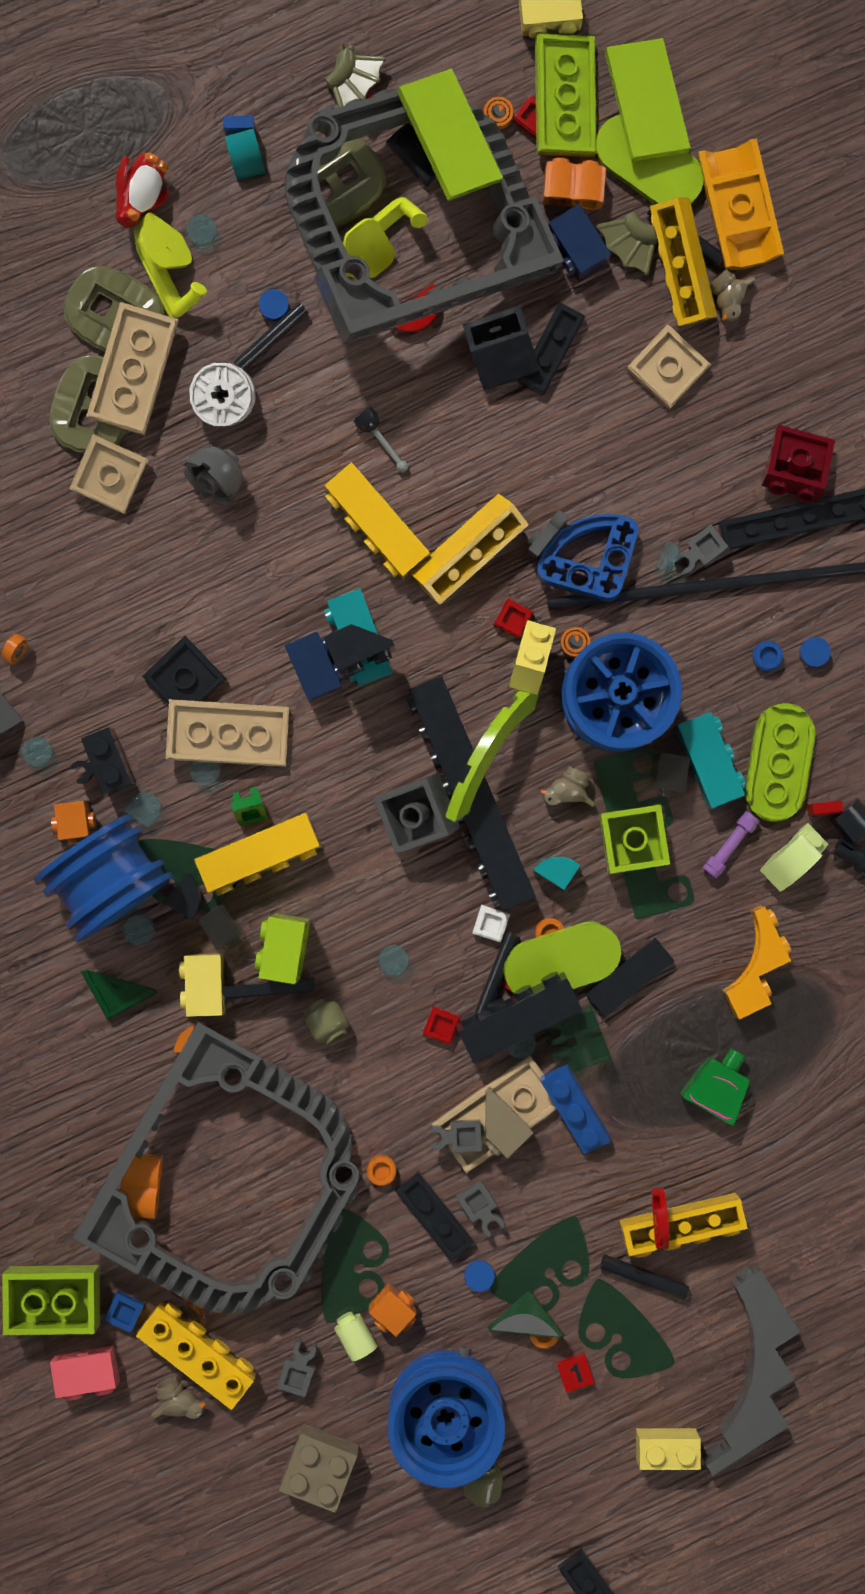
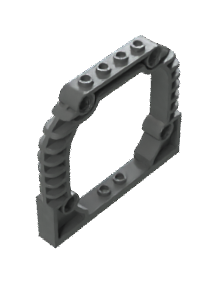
(362, 305)
(110, 1222)

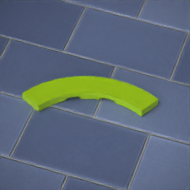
(486, 750)

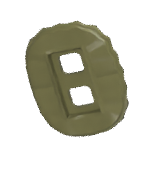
(353, 199)
(114, 286)
(71, 400)

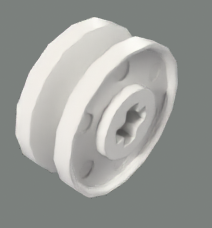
(214, 410)

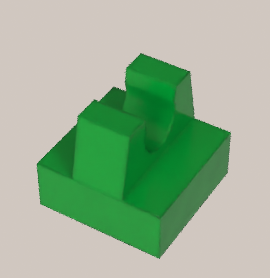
(248, 809)

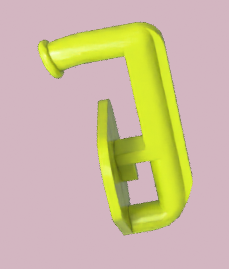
(369, 240)
(163, 249)

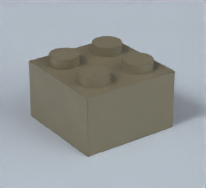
(319, 1468)

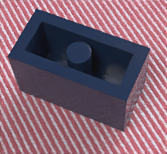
(579, 243)
(314, 666)

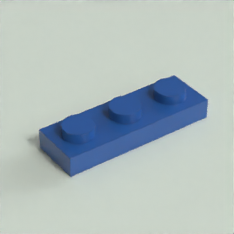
(575, 1109)

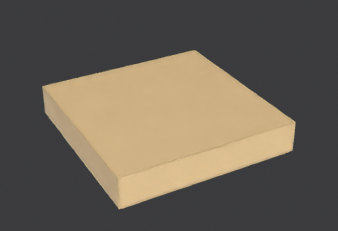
(668, 366)
(108, 474)

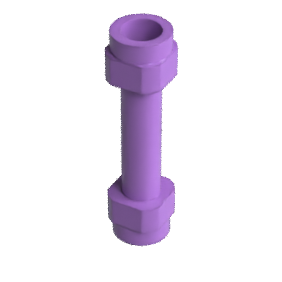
(746, 824)

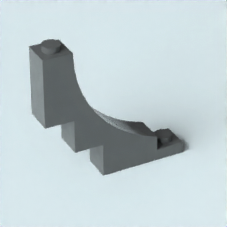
(754, 1414)

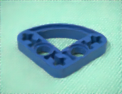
(595, 575)

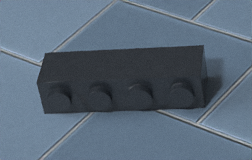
(518, 1016)

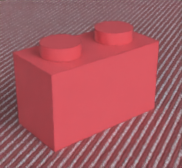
(85, 1372)

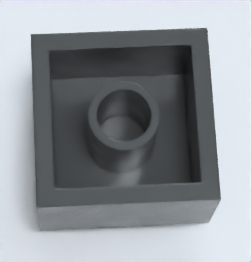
(416, 813)

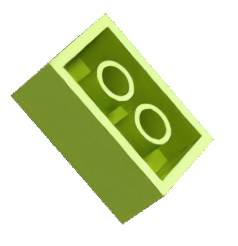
(283, 948)
(51, 1300)

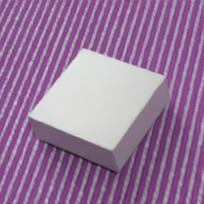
(491, 923)

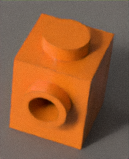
(73, 821)
(393, 1310)

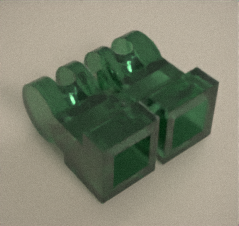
(590, 1047)

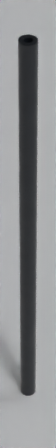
(713, 585)

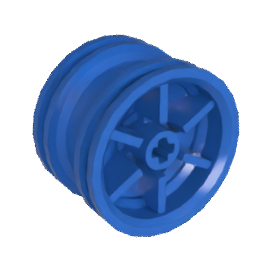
(647, 723)
(103, 877)
(439, 1463)

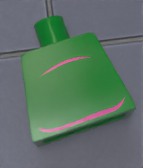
(719, 1086)

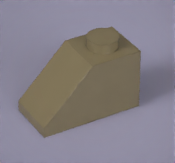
(503, 1125)

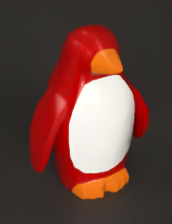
(139, 188)

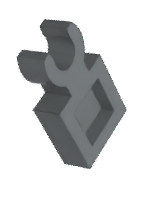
(540, 540)
(705, 547)
(463, 1136)
(478, 1204)
(297, 1372)

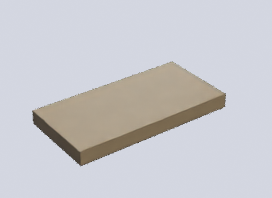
(132, 368)
(227, 733)
(519, 1089)

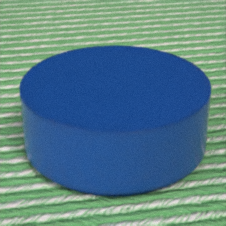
(273, 304)
(814, 652)
(767, 656)
(479, 1275)

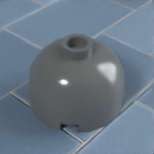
(215, 473)

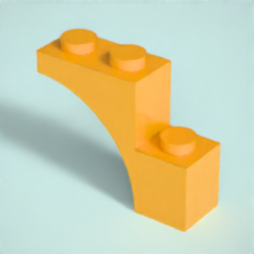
(770, 952)

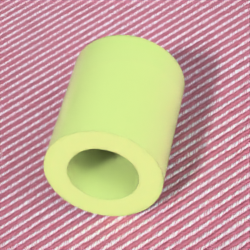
(355, 1336)

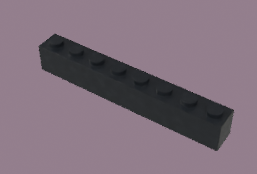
(484, 821)

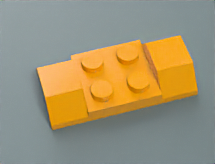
(741, 206)

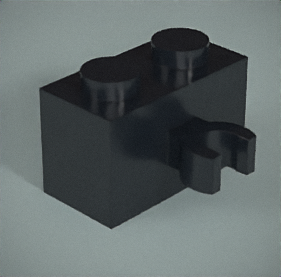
(106, 762)

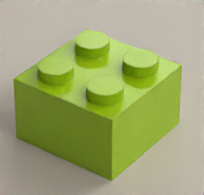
(634, 839)

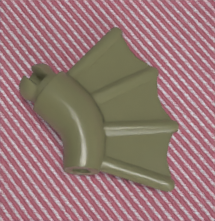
(353, 75)
(630, 241)

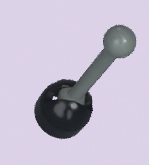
(368, 422)

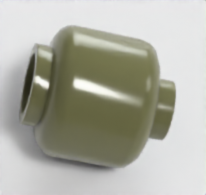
(326, 1022)
(485, 1489)

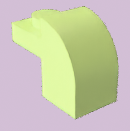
(794, 858)

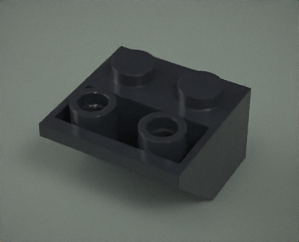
(501, 348)
(355, 647)

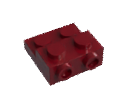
(798, 464)

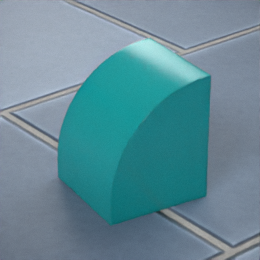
(245, 154)
(557, 870)

